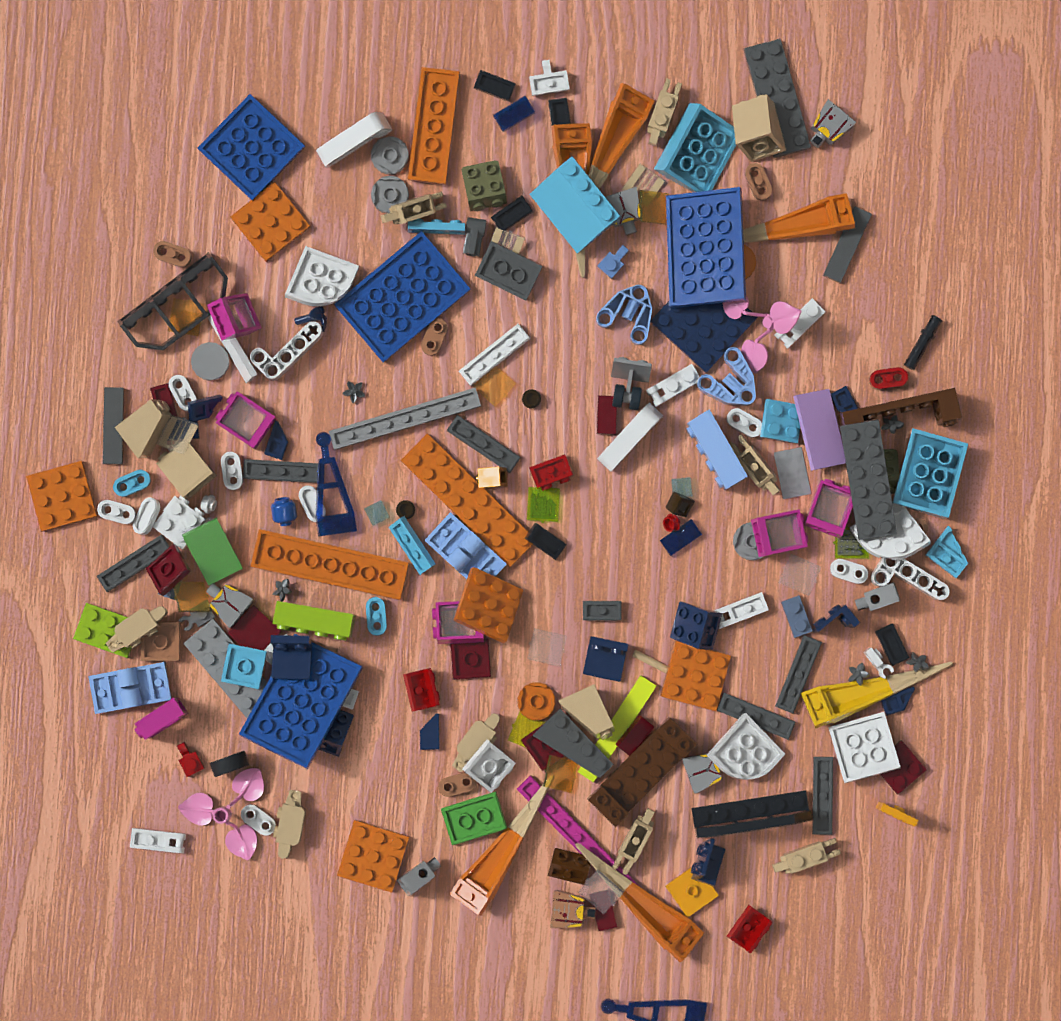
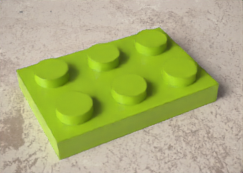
(98, 627)

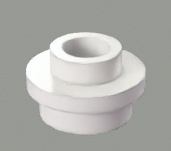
(208, 504)

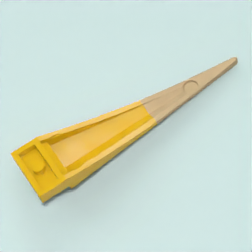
(841, 700)

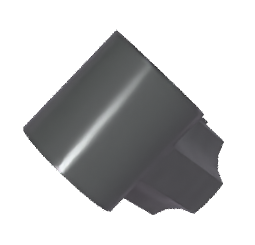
(474, 232)

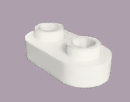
(182, 393)
(744, 422)
(231, 471)
(117, 512)
(849, 570)
(258, 819)

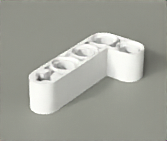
(370, 127)
(289, 348)
(630, 436)
(913, 579)

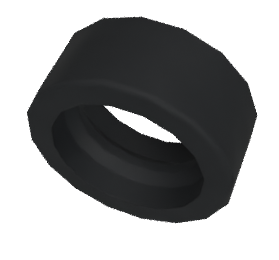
(229, 763)

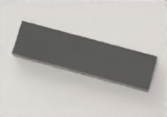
(846, 246)
(112, 417)
(483, 444)
(280, 471)
(133, 563)
(798, 674)
(764, 719)
(822, 795)

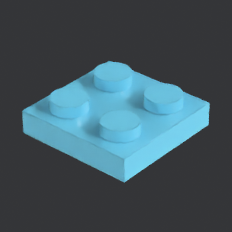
(780, 421)
(243, 666)

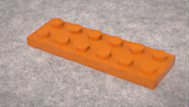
(433, 125)

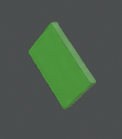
(212, 551)
(474, 818)

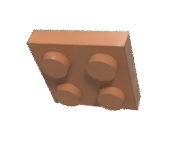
(163, 644)

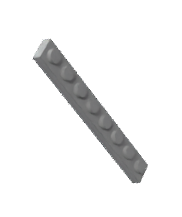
(404, 418)

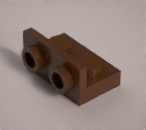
(569, 866)

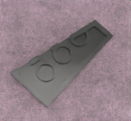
(566, 738)

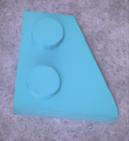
(947, 553)

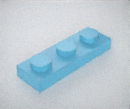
(436, 227)
(412, 545)

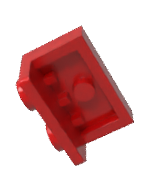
(551, 472)
(421, 689)
(749, 929)

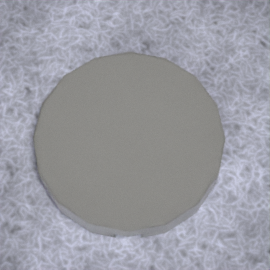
(389, 155)
(388, 192)
(210, 361)
(745, 543)

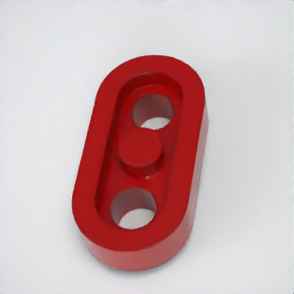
(887, 377)

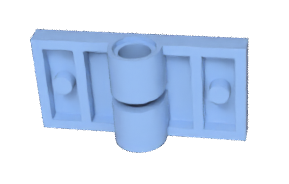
(463, 548)
(130, 687)

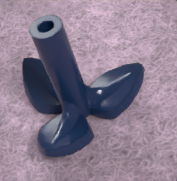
(315, 314)

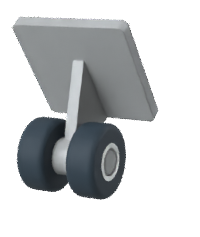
(629, 370)

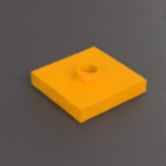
(898, 813)
(689, 893)

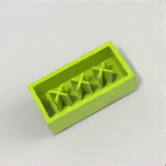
(313, 619)

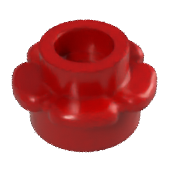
(671, 523)

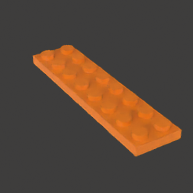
(466, 500)
(329, 564)

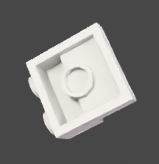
(178, 519)
(489, 766)

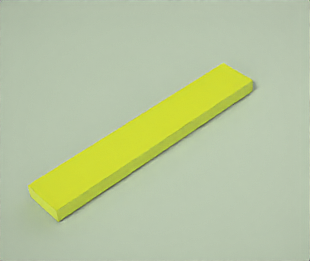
(623, 719)

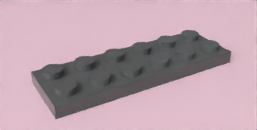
(772, 77)
(868, 479)

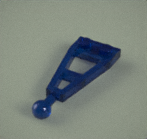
(333, 523)
(694, 1009)

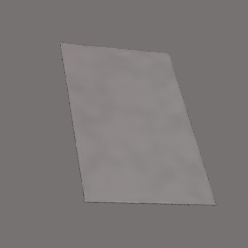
(792, 473)

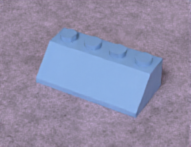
(716, 449)

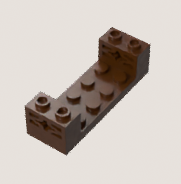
(944, 403)
(642, 771)

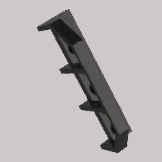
(160, 297)
(750, 809)

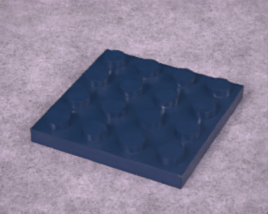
(701, 331)

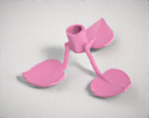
(781, 318)
(199, 811)

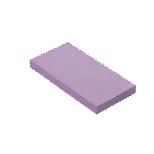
(820, 429)

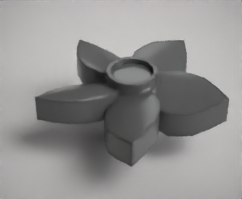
(354, 391)
(893, 424)
(282, 589)
(919, 663)
(858, 674)

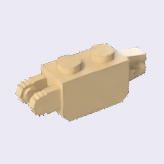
(663, 112)
(413, 209)
(756, 466)
(135, 628)
(474, 740)
(291, 823)
(635, 840)
(805, 857)

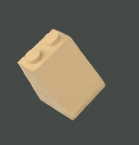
(757, 128)
(144, 427)
(186, 471)
(589, 712)

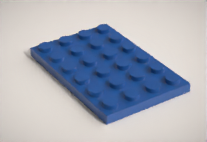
(705, 247)
(402, 297)
(297, 714)

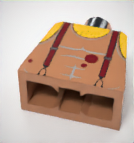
(569, 910)

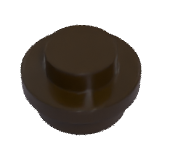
(531, 399)
(406, 509)

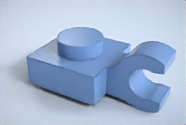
(611, 263)

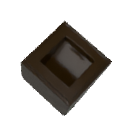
(679, 504)

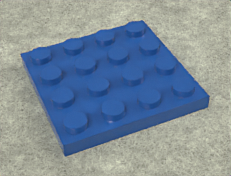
(251, 147)

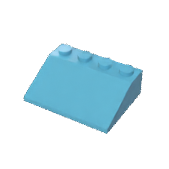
(697, 149)
(575, 205)
(930, 473)

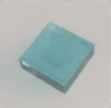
(682, 486)
(376, 513)

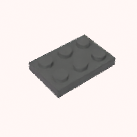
(508, 270)

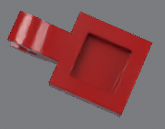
(190, 762)

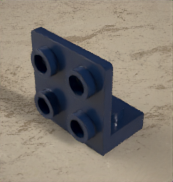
(847, 618)
(696, 626)
(291, 657)
(605, 658)
(337, 733)
(708, 862)

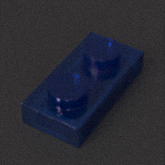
(514, 114)
(678, 539)

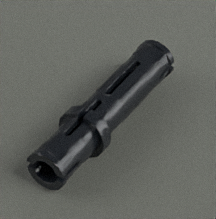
(925, 338)

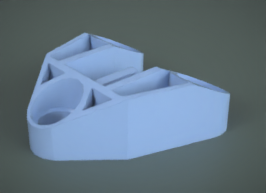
(615, 303)
(742, 371)

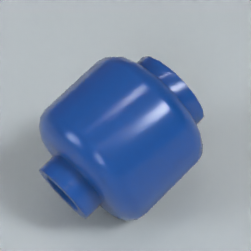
(283, 511)

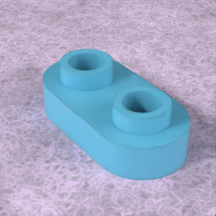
(132, 483)
(376, 616)

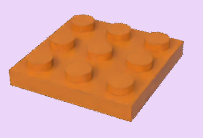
(270, 221)
(61, 496)
(488, 605)
(695, 676)
(373, 856)

